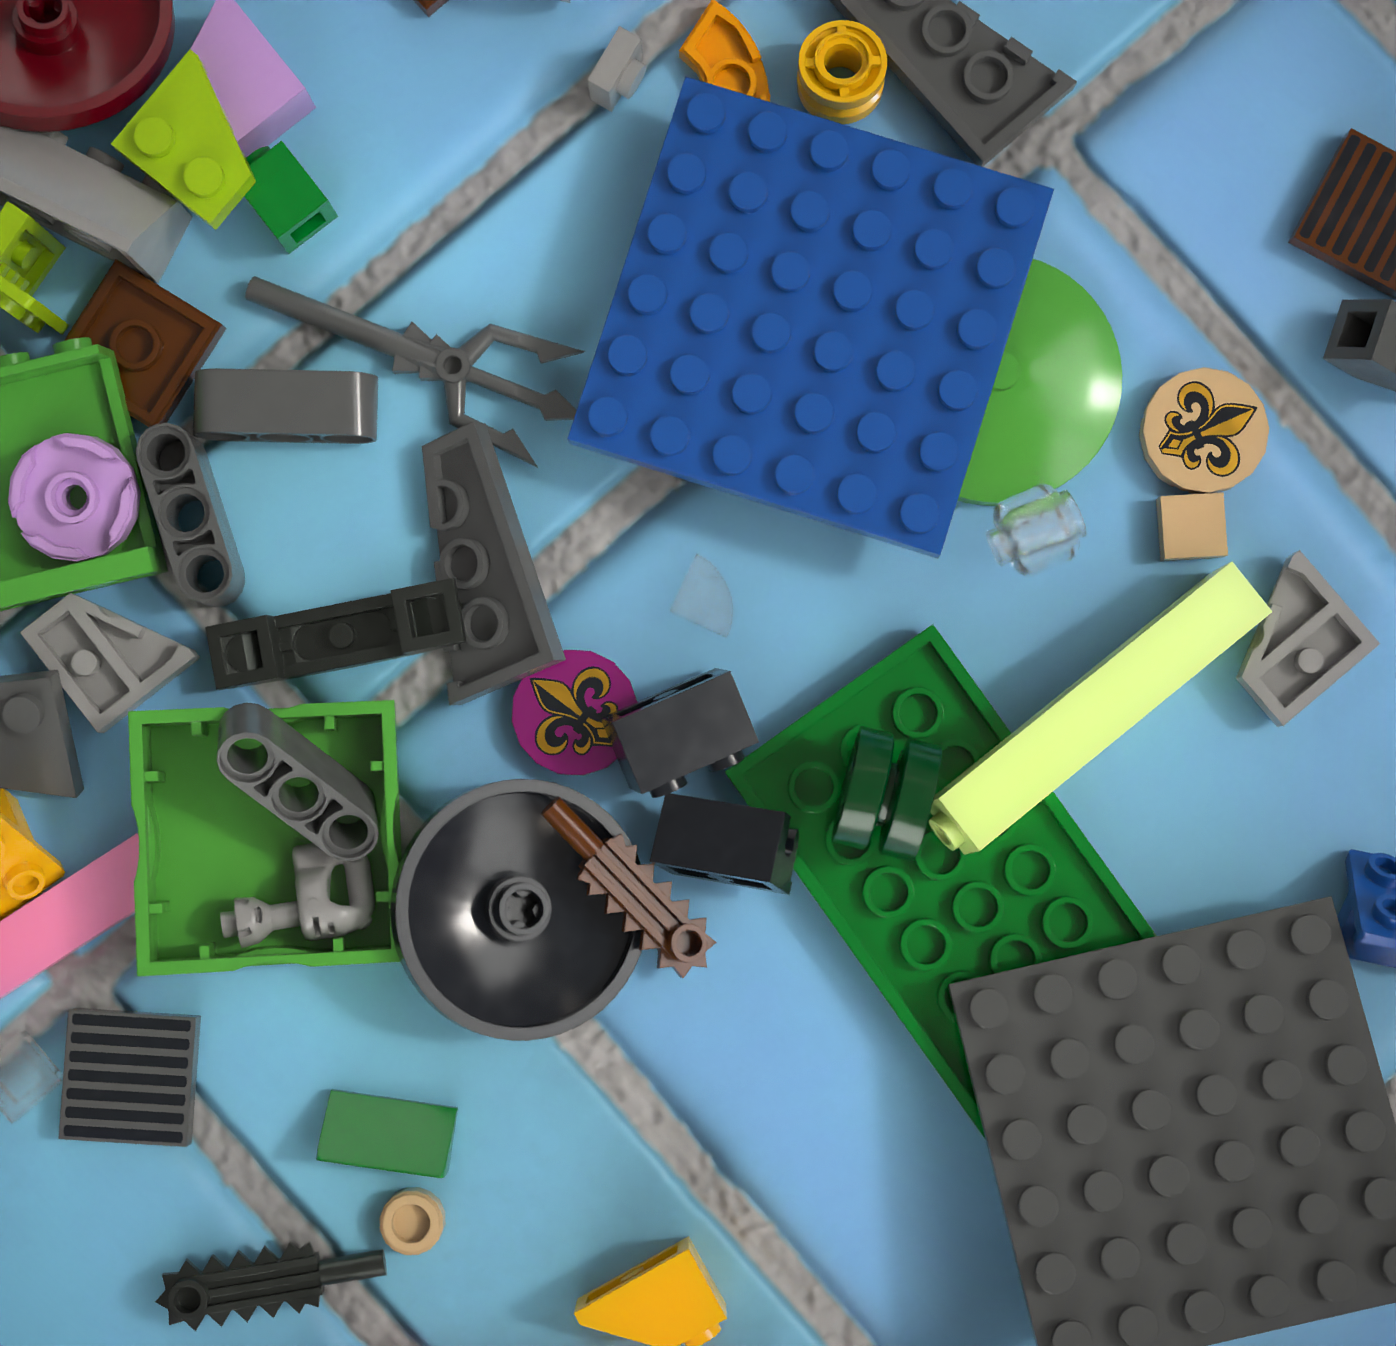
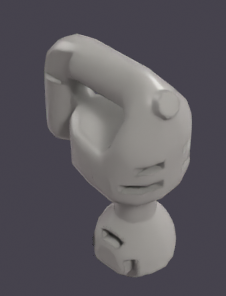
(313, 909)

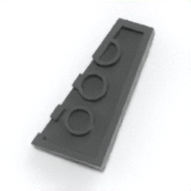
(494, 573)

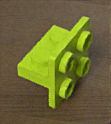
(25, 261)

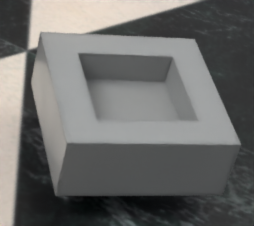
(617, 70)

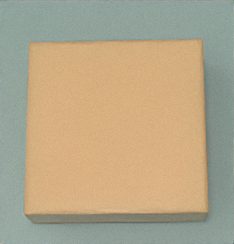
(1191, 526)

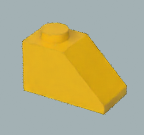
(658, 1301)

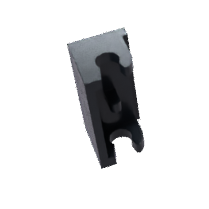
(726, 843)

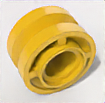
(848, 46)

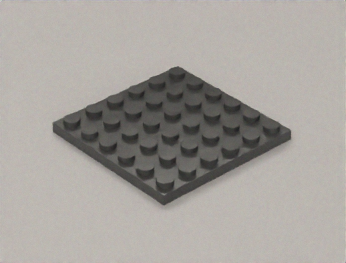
(1188, 1132)

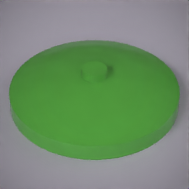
(1050, 394)

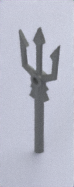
(432, 357)

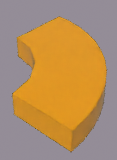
(725, 53)

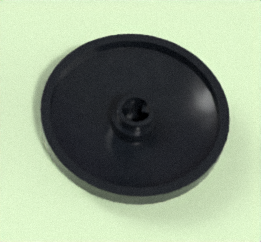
(498, 920)

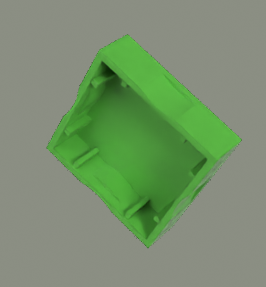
(216, 843)

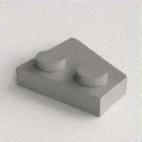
(1302, 643)
(105, 658)

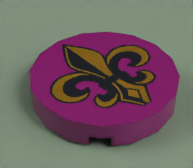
(562, 710)

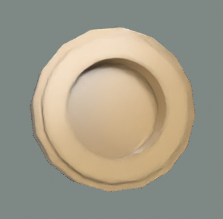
(412, 1221)

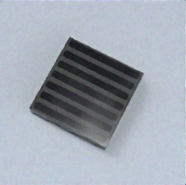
(129, 1077)

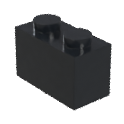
(680, 732)

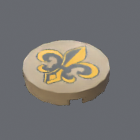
(1204, 431)

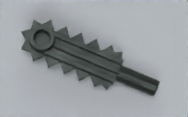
(266, 1283)

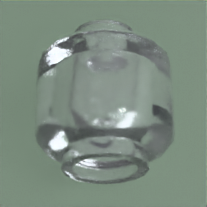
(1036, 530)

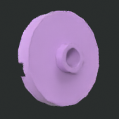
(42, 492)

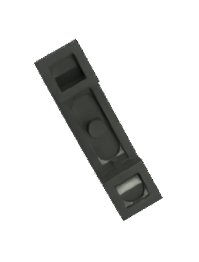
(336, 635)

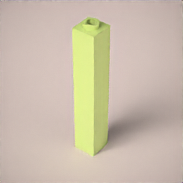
(1096, 710)

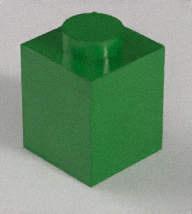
(287, 197)

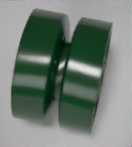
(887, 794)

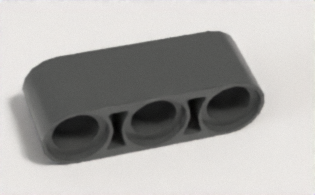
(285, 406)
(169, 494)
(288, 755)

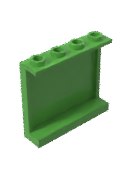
(54, 395)

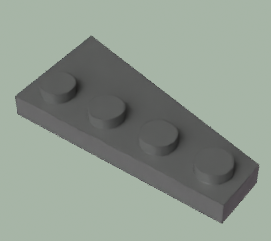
(962, 70)
(37, 736)

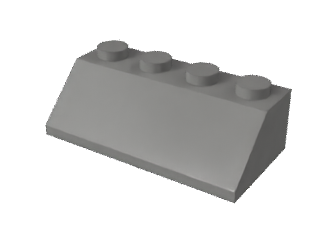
(91, 200)

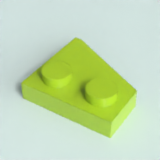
(188, 144)

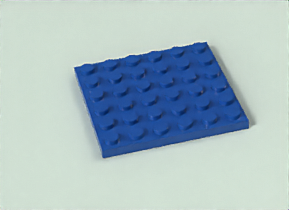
(811, 317)

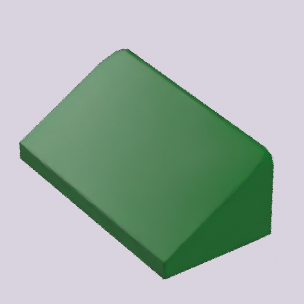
(387, 1134)

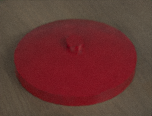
(78, 59)

